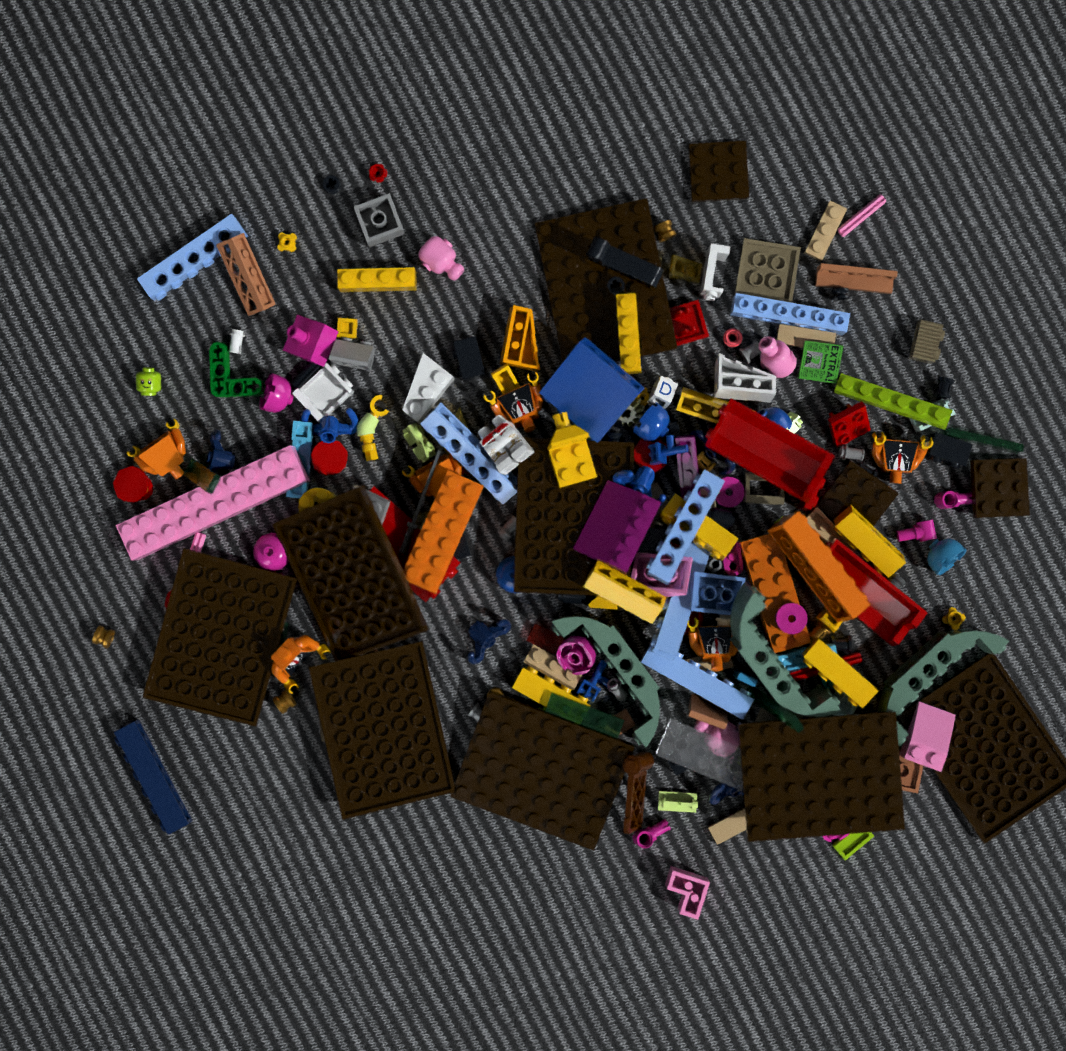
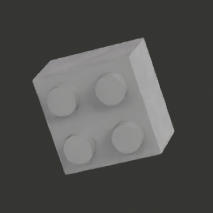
(379, 220)

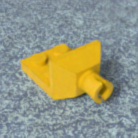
(570, 453)

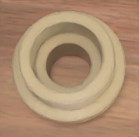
(724, 620)

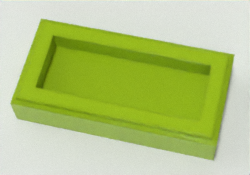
(851, 843)

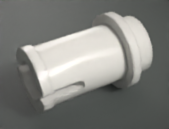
(236, 341)

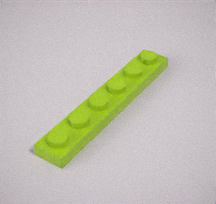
(893, 401)

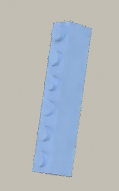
(677, 611)
(700, 682)

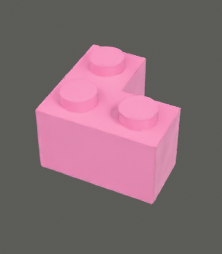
(693, 890)

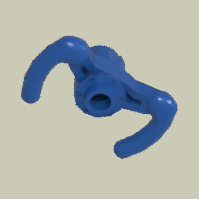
(330, 427)
(639, 482)

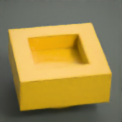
(347, 328)

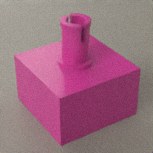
(310, 340)

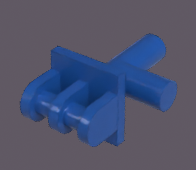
(659, 452)
(591, 685)

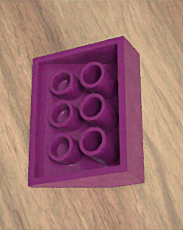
(617, 526)

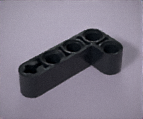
(623, 262)

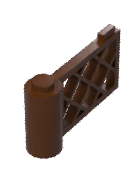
(636, 768)

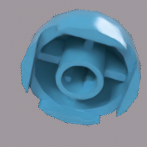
(944, 554)

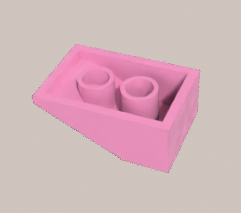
(679, 582)
(928, 736)

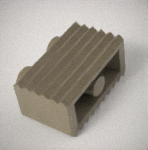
(926, 341)

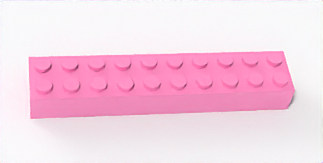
(201, 510)

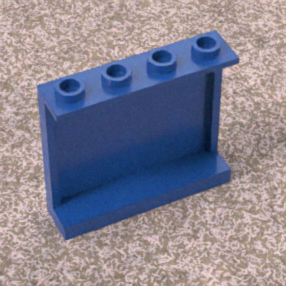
(591, 389)

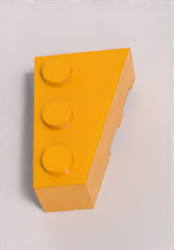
(519, 341)

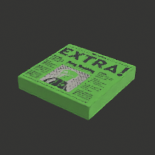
(820, 361)

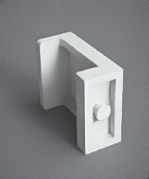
(714, 253)
(324, 392)

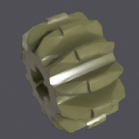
(634, 414)

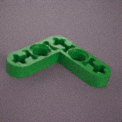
(228, 384)

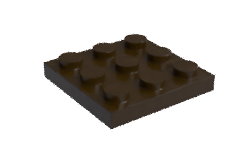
(718, 171)
(999, 488)
(861, 490)

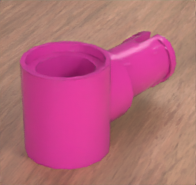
(954, 499)
(921, 531)
(651, 833)

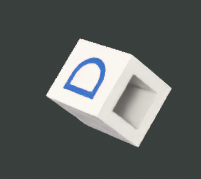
(662, 392)

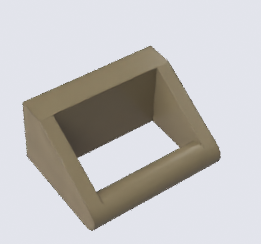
(760, 499)

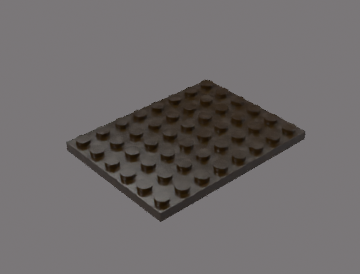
(579, 286)
(554, 517)
(350, 575)
(219, 637)
(382, 729)
(998, 751)
(542, 770)
(824, 780)

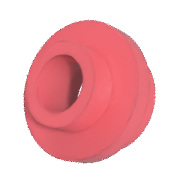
(736, 333)

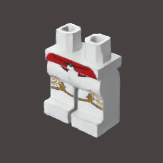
(504, 445)

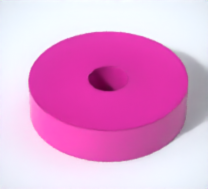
(736, 496)
(783, 613)

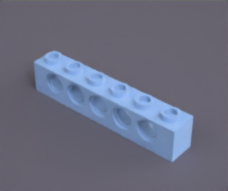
(150, 279)
(789, 313)
(470, 444)
(712, 485)

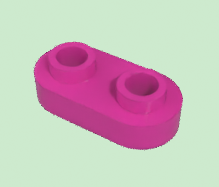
(733, 556)

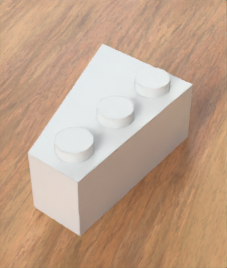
(742, 382)
(426, 388)

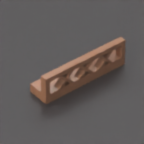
(248, 273)
(855, 278)

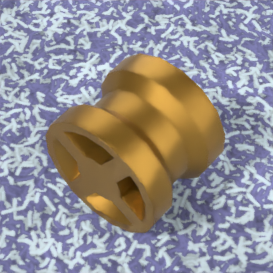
(664, 231)
(103, 636)
(284, 701)

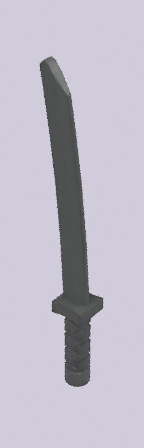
(411, 526)

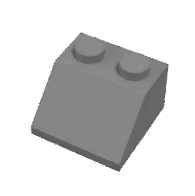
(352, 354)

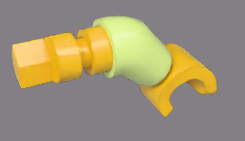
(366, 429)

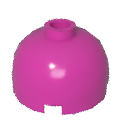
(276, 394)
(270, 553)
(576, 654)

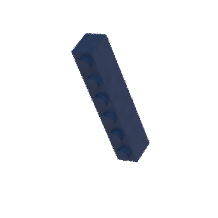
(153, 777)

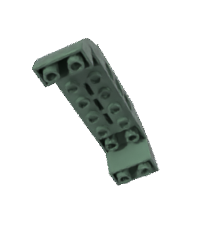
(950, 645)
(767, 664)
(644, 690)

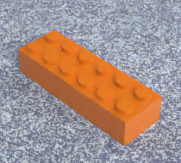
(442, 531)
(818, 567)
(770, 575)

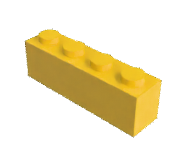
(377, 279)
(628, 333)
(700, 405)
(709, 535)
(869, 541)
(625, 592)
(838, 671)
(540, 688)

